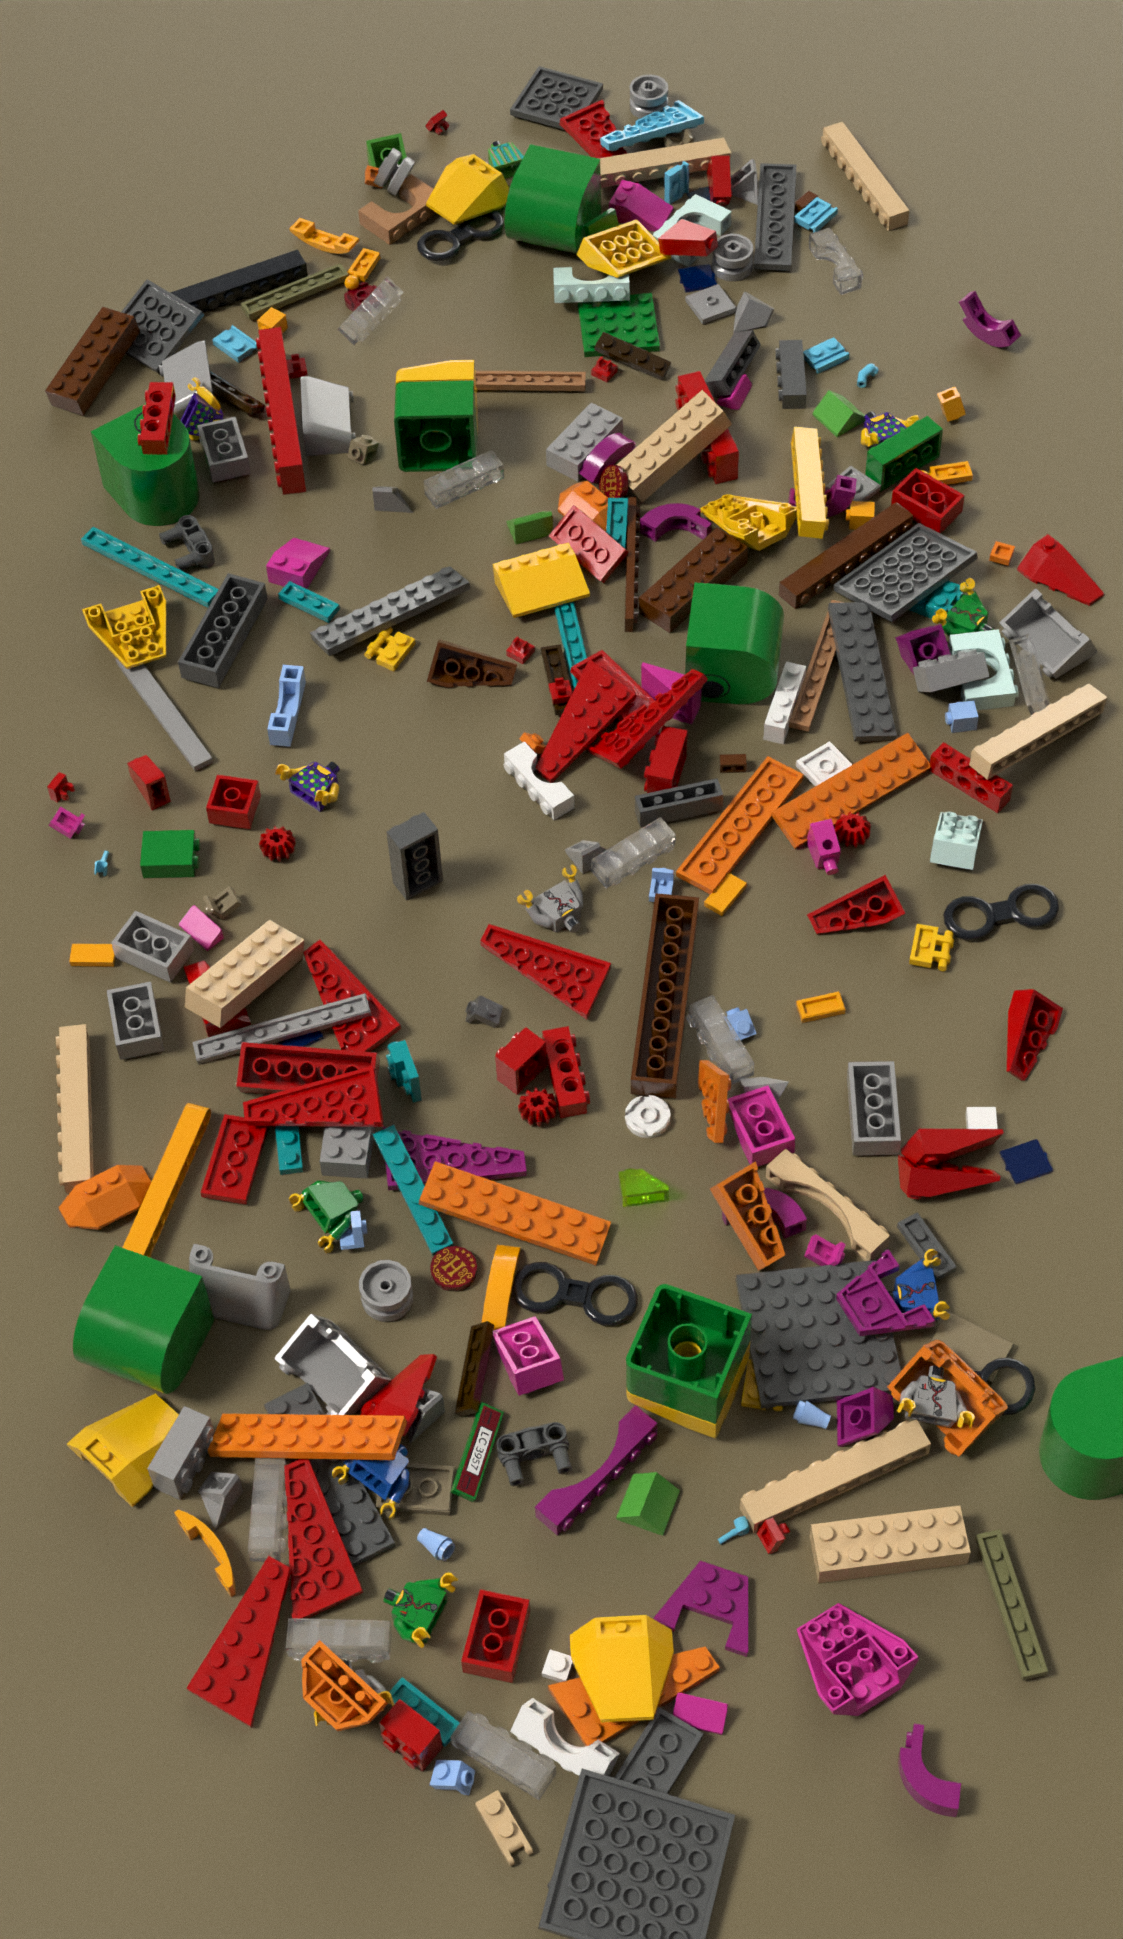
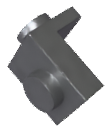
(484, 1011)

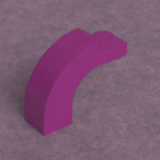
(984, 326)
(605, 454)
(838, 496)
(673, 517)
(784, 1213)
(927, 1790)

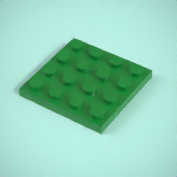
(627, 320)

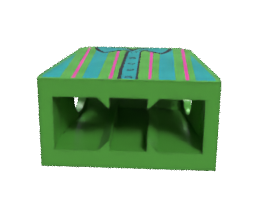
(505, 158)

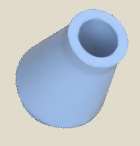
(811, 1415)
(437, 1544)

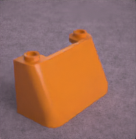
(974, 1391)

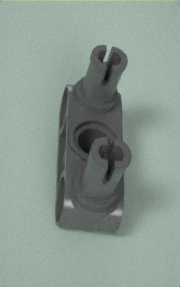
(195, 540)
(533, 1444)

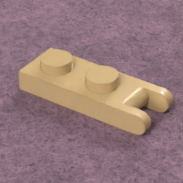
(502, 1825)

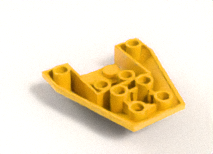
(468, 190)
(751, 520)
(132, 631)
(126, 1444)
(623, 1665)

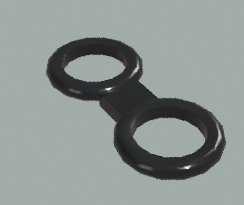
(458, 237)
(1001, 912)
(575, 1293)
(1022, 1369)

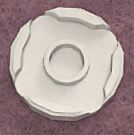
(647, 1116)

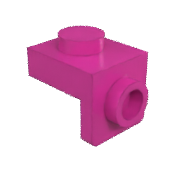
(67, 823)
(824, 1252)

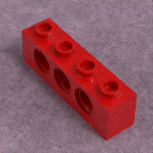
(158, 418)
(955, 770)
(568, 1102)

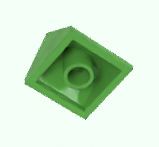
(380, 148)
(838, 413)
(531, 526)
(648, 1502)

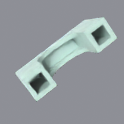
(701, 212)
(570, 289)
(997, 690)

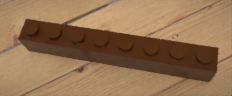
(845, 555)

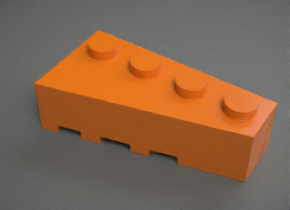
(750, 1215)

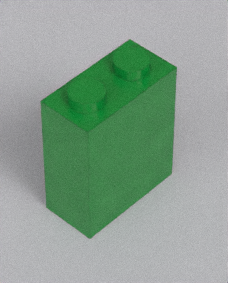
(169, 854)

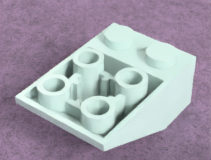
(956, 840)

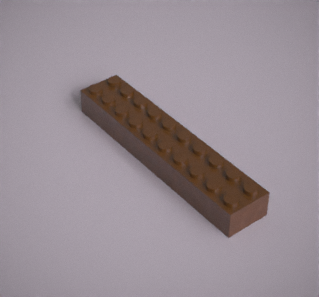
(665, 996)

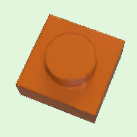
(370, 175)
(1002, 553)
(534, 741)

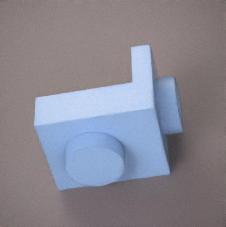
(661, 882)
(741, 1022)
(354, 1237)
(452, 1776)

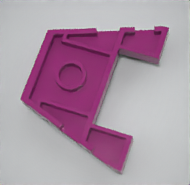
(872, 1307)
(715, 1594)

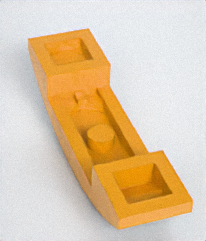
(324, 241)
(500, 1285)
(194, 1527)

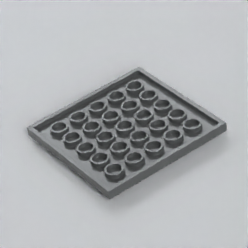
(806, 1342)
(635, 1864)

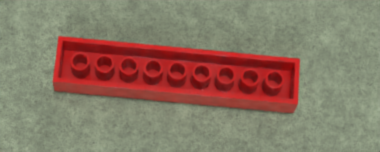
(281, 411)

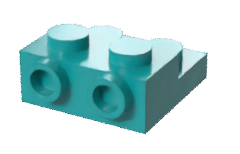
(943, 597)
(403, 1069)

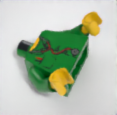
(966, 615)
(330, 1206)
(419, 1607)

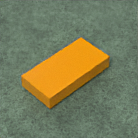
(725, 894)
(92, 955)
(820, 1007)

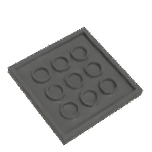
(553, 96)
(162, 323)

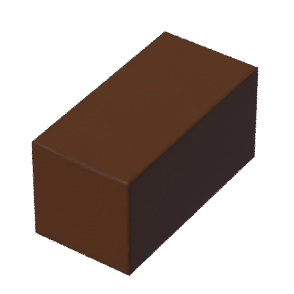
(804, 201)
(733, 763)

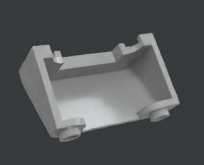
(182, 368)
(326, 416)
(1054, 638)
(240, 1296)
(332, 1366)

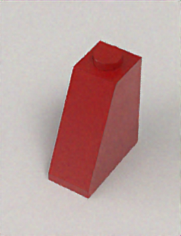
(719, 180)
(688, 240)
(149, 781)

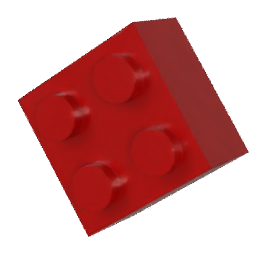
(233, 801)
(521, 1060)
(410, 1736)

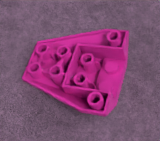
(854, 1660)

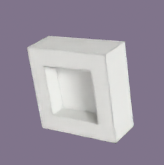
(557, 1666)

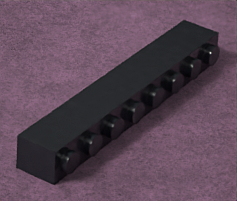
(244, 282)

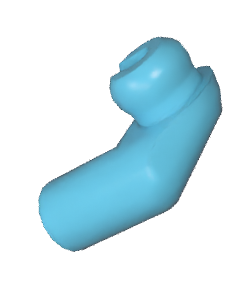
(869, 369)

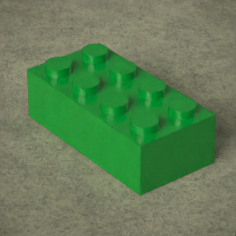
(904, 452)

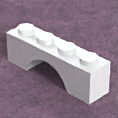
(782, 705)
(553, 798)
(537, 1728)

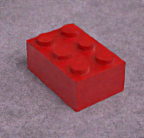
(928, 500)
(666, 760)
(496, 1636)

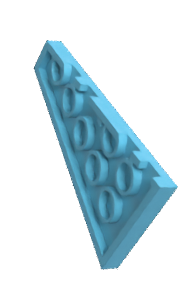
(654, 125)

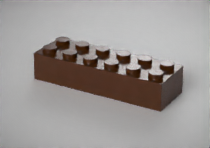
(92, 361)
(711, 562)

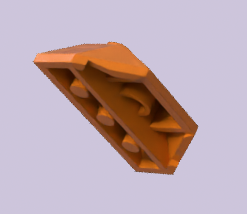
(588, 500)
(106, 1197)
(337, 1690)

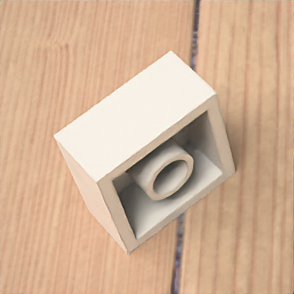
(981, 1118)

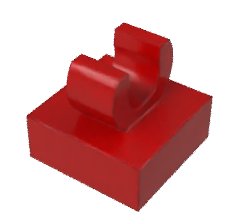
(437, 121)
(296, 367)
(604, 369)
(520, 650)
(560, 691)
(58, 787)
(772, 1535)

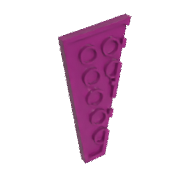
(471, 1158)

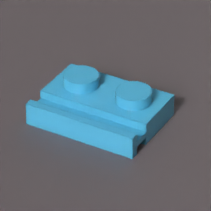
(676, 182)
(815, 215)
(235, 344)
(825, 355)

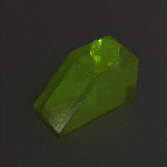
(641, 1188)

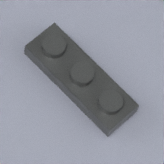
(921, 1240)

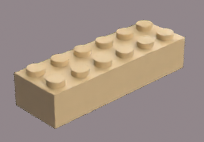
(673, 445)
(244, 973)
(889, 1544)

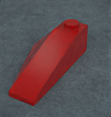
(1055, 567)
(861, 908)
(238, 1021)
(1030, 1023)
(940, 1145)
(929, 1181)
(403, 1391)

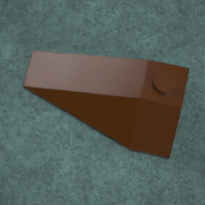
(462, 666)

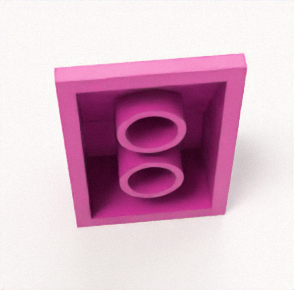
(638, 203)
(296, 562)
(657, 680)
(760, 1126)
(528, 1356)

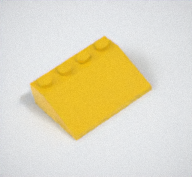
(621, 250)
(540, 580)

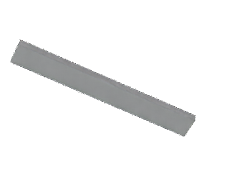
(167, 716)
(282, 1028)

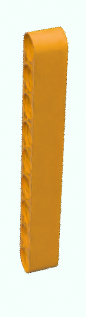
(168, 1179)

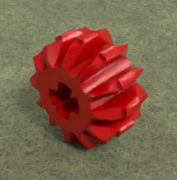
(852, 829)
(277, 843)
(537, 1107)

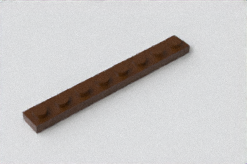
(631, 570)

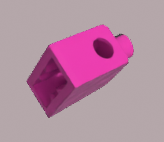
(824, 846)

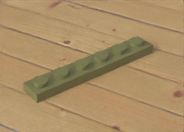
(294, 291)
(1011, 1605)

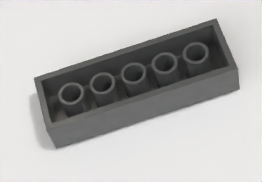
(223, 630)

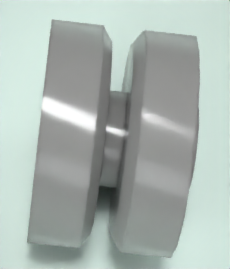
(648, 95)
(392, 170)
(733, 257)
(386, 1290)

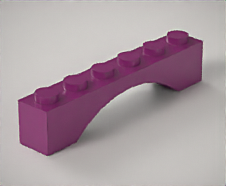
(564, 1504)

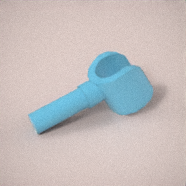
(101, 865)
(741, 1528)

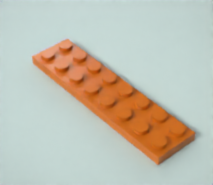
(852, 788)
(739, 825)
(515, 1213)
(308, 1436)

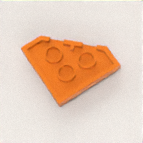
(714, 1087)

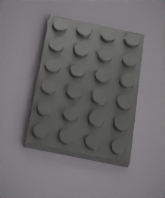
(905, 571)

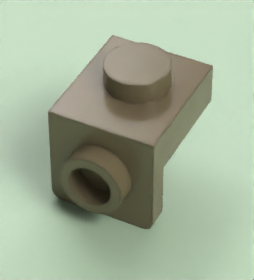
(674, 141)
(361, 447)
(223, 903)

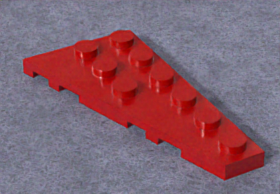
(587, 128)
(590, 710)
(646, 721)
(561, 972)
(337, 983)
(335, 1101)
(317, 1556)
(240, 1656)

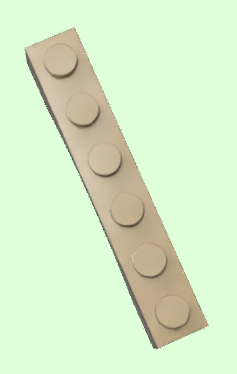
(793, 1176)

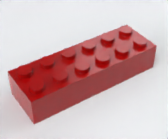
(722, 453)
(282, 1067)

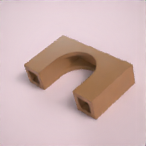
(393, 226)

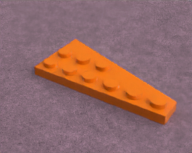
(684, 1673)

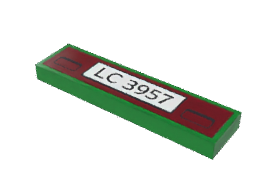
(477, 1452)

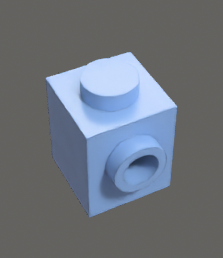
(962, 716)

